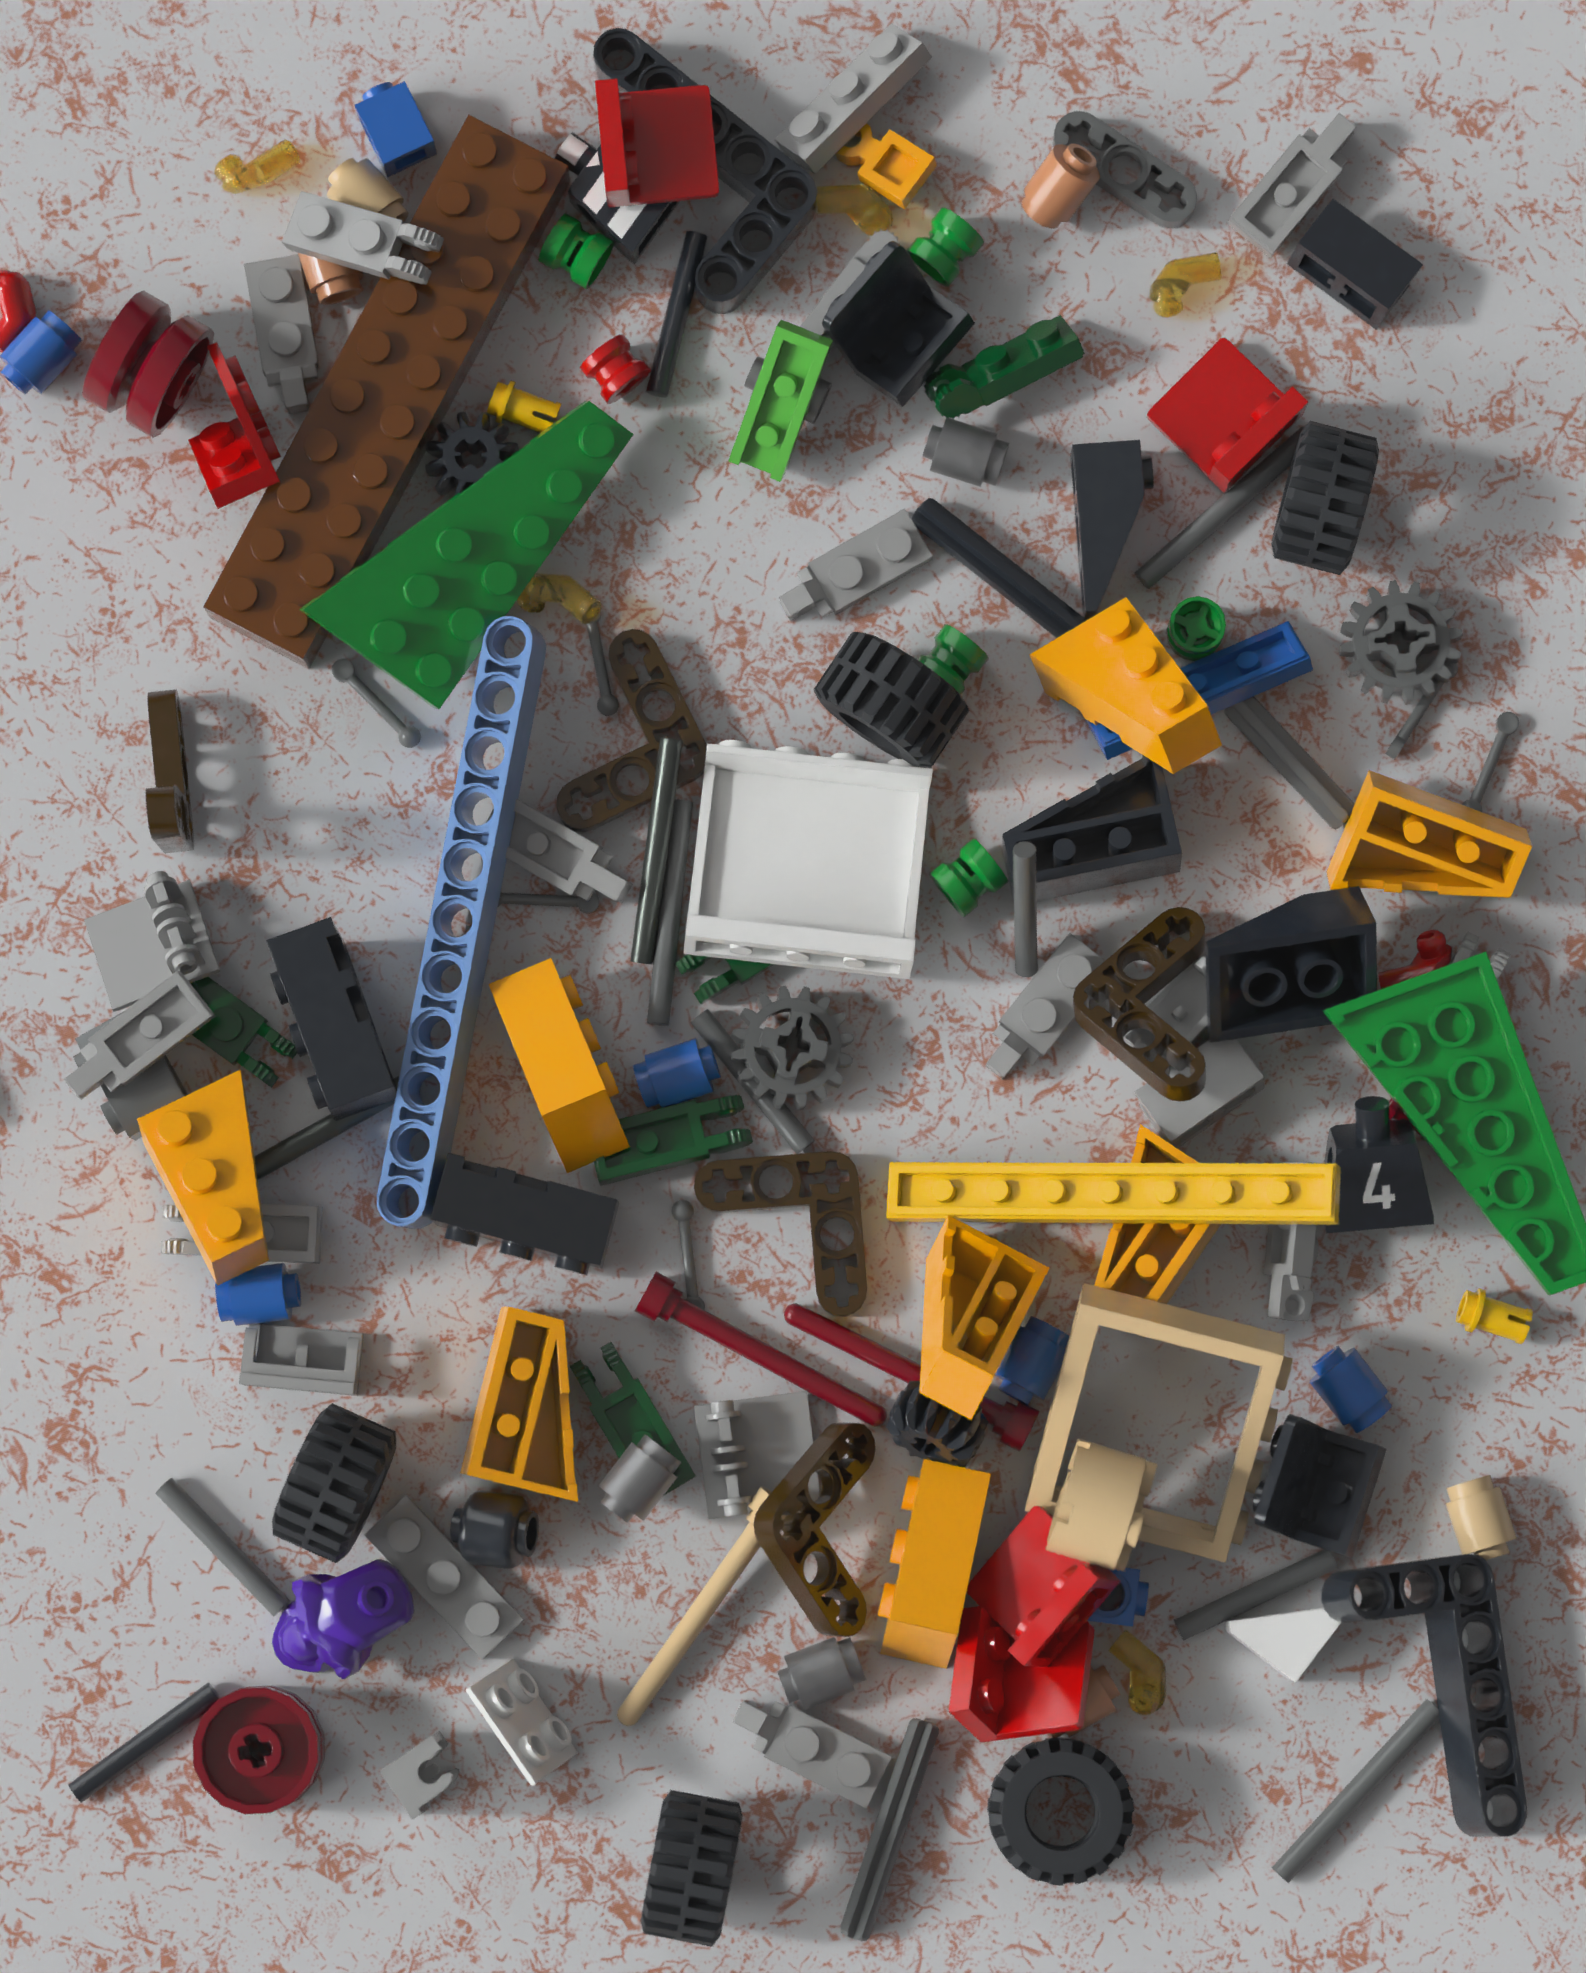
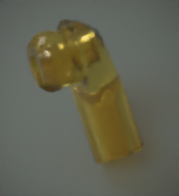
(259, 171)
(859, 203)
(1176, 279)
(561, 590)
(1147, 1673)

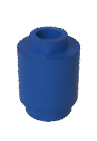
(39, 353)
(676, 1074)
(259, 1295)
(1032, 1361)
(1350, 1388)

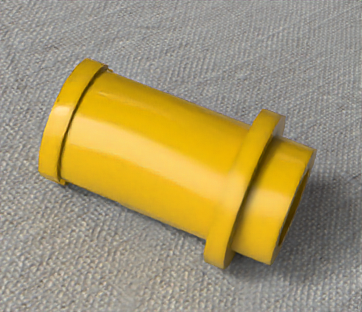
(519, 407)
(1493, 1316)

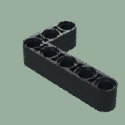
(758, 188)
(1454, 1674)

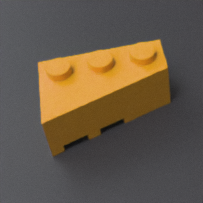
(1129, 684)
(560, 1064)

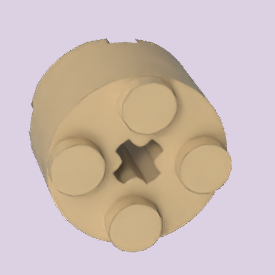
(1101, 1505)

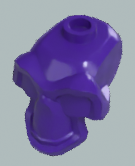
(341, 1618)

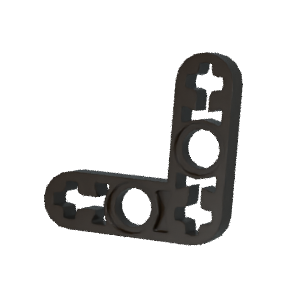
(644, 756)
(169, 802)
(1128, 1006)
(821, 1207)
(803, 1533)

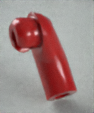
(15, 305)

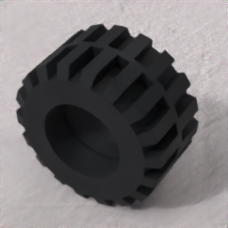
(1325, 498)
(891, 699)
(334, 1483)
(1111, 1819)
(691, 1868)

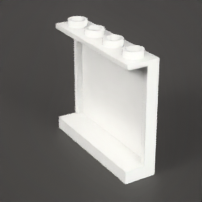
(808, 860)

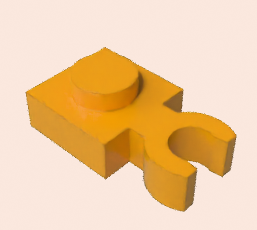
(890, 165)

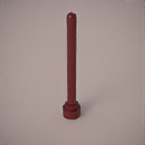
(665, 1302)
(1009, 1420)

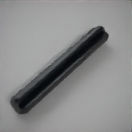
(995, 568)

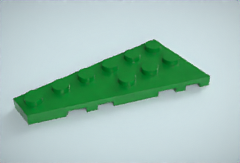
(441, 583)
(1465, 1085)

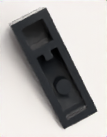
(1107, 499)

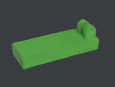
(781, 399)

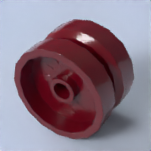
(147, 364)
(225, 1757)

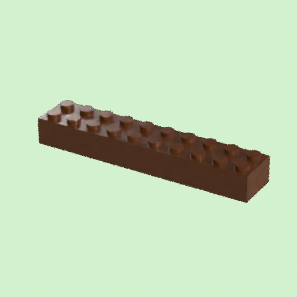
(389, 390)

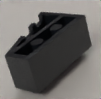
(1102, 836)
(331, 1020)
(524, 1214)

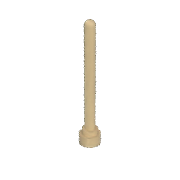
(694, 1619)

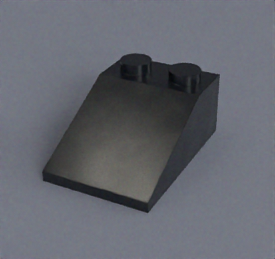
(1291, 965)

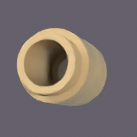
(366, 188)
(1480, 1518)

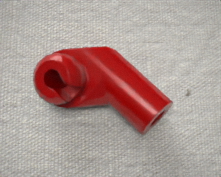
(1432, 955)

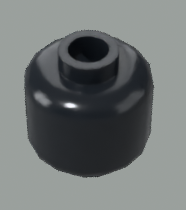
(495, 1529)

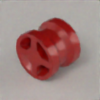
(615, 369)

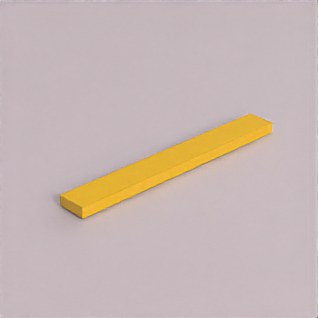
(1114, 1193)

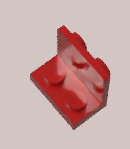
(656, 144)
(1225, 414)
(239, 452)
(1037, 1592)
(1006, 1700)

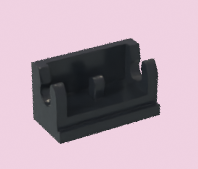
(1354, 264)

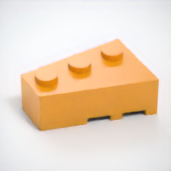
(1425, 843)
(210, 1171)
(1152, 1257)
(971, 1312)
(523, 1408)
(933, 1561)

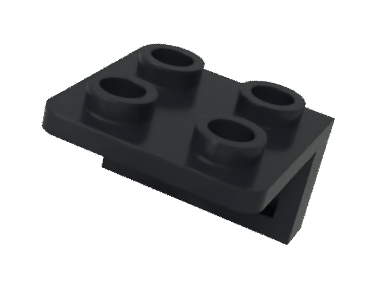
(894, 324)
(1317, 1486)

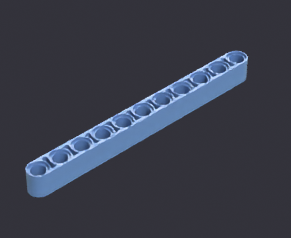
(450, 897)

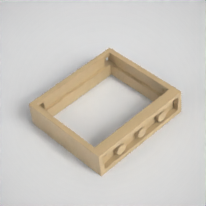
(1186, 1329)

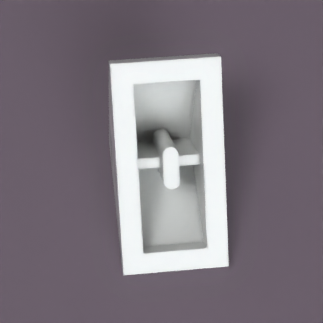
(1285, 1639)

